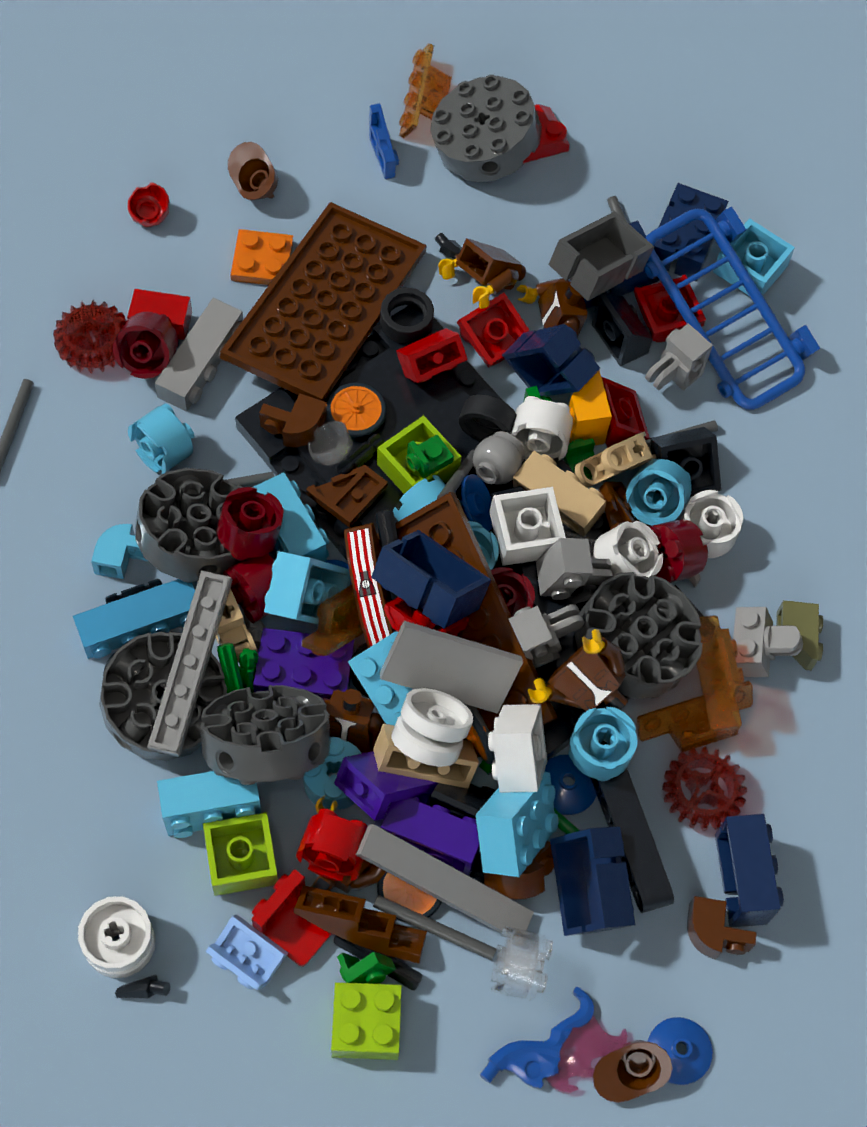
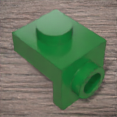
(369, 970)

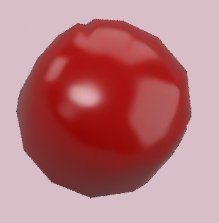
(149, 205)

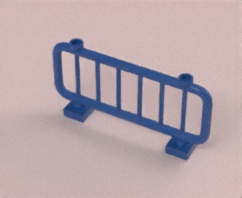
(724, 231)

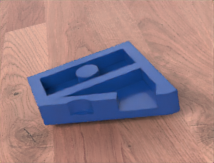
(381, 142)

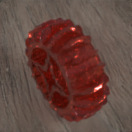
(74, 338)
(695, 780)

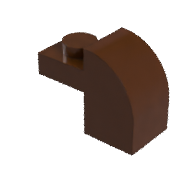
(299, 424)
(531, 880)
(708, 932)

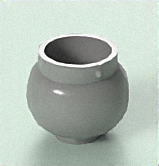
(498, 458)

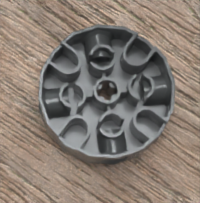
(486, 128)
(180, 523)
(652, 628)
(132, 688)
(265, 734)

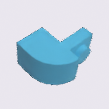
(114, 550)

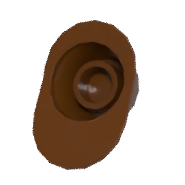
(252, 171)
(632, 1071)

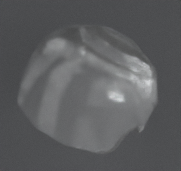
(331, 443)

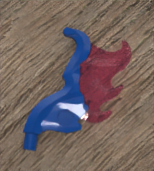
(562, 1056)

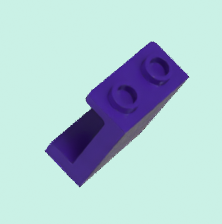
(375, 789)

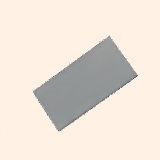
(452, 665)

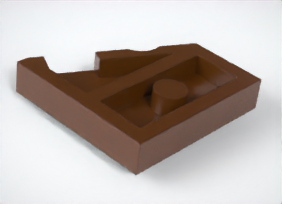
(349, 493)
(616, 506)

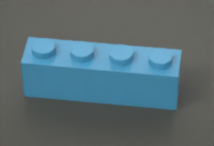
(141, 613)

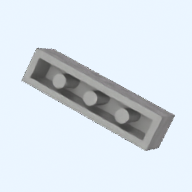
(198, 355)

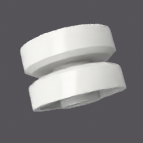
(432, 727)
(112, 918)

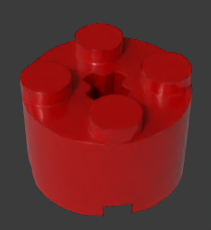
(332, 845)

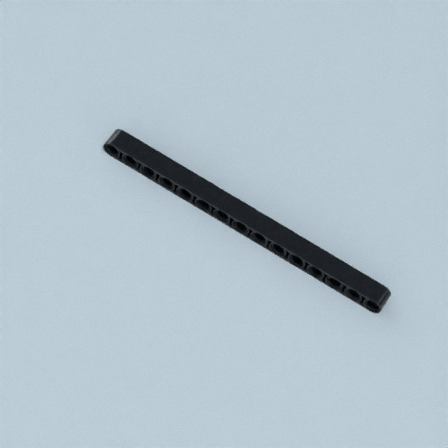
(617, 795)

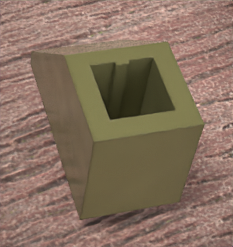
(809, 623)

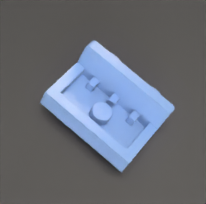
(246, 953)

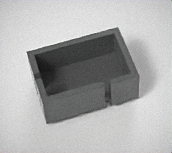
(601, 255)

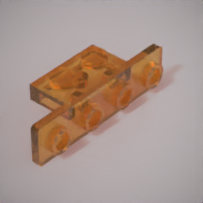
(425, 90)
(337, 624)
(719, 675)
(688, 721)

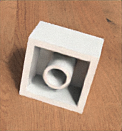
(525, 524)
(518, 748)

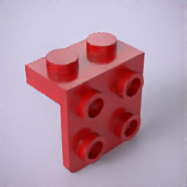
(280, 924)

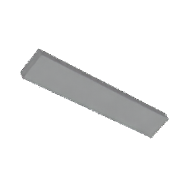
(190, 664)
(442, 881)

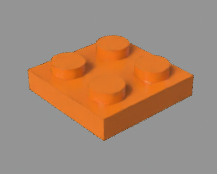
(259, 256)

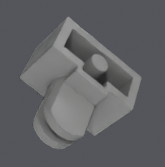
(681, 360)
(568, 567)
(540, 632)
(761, 641)

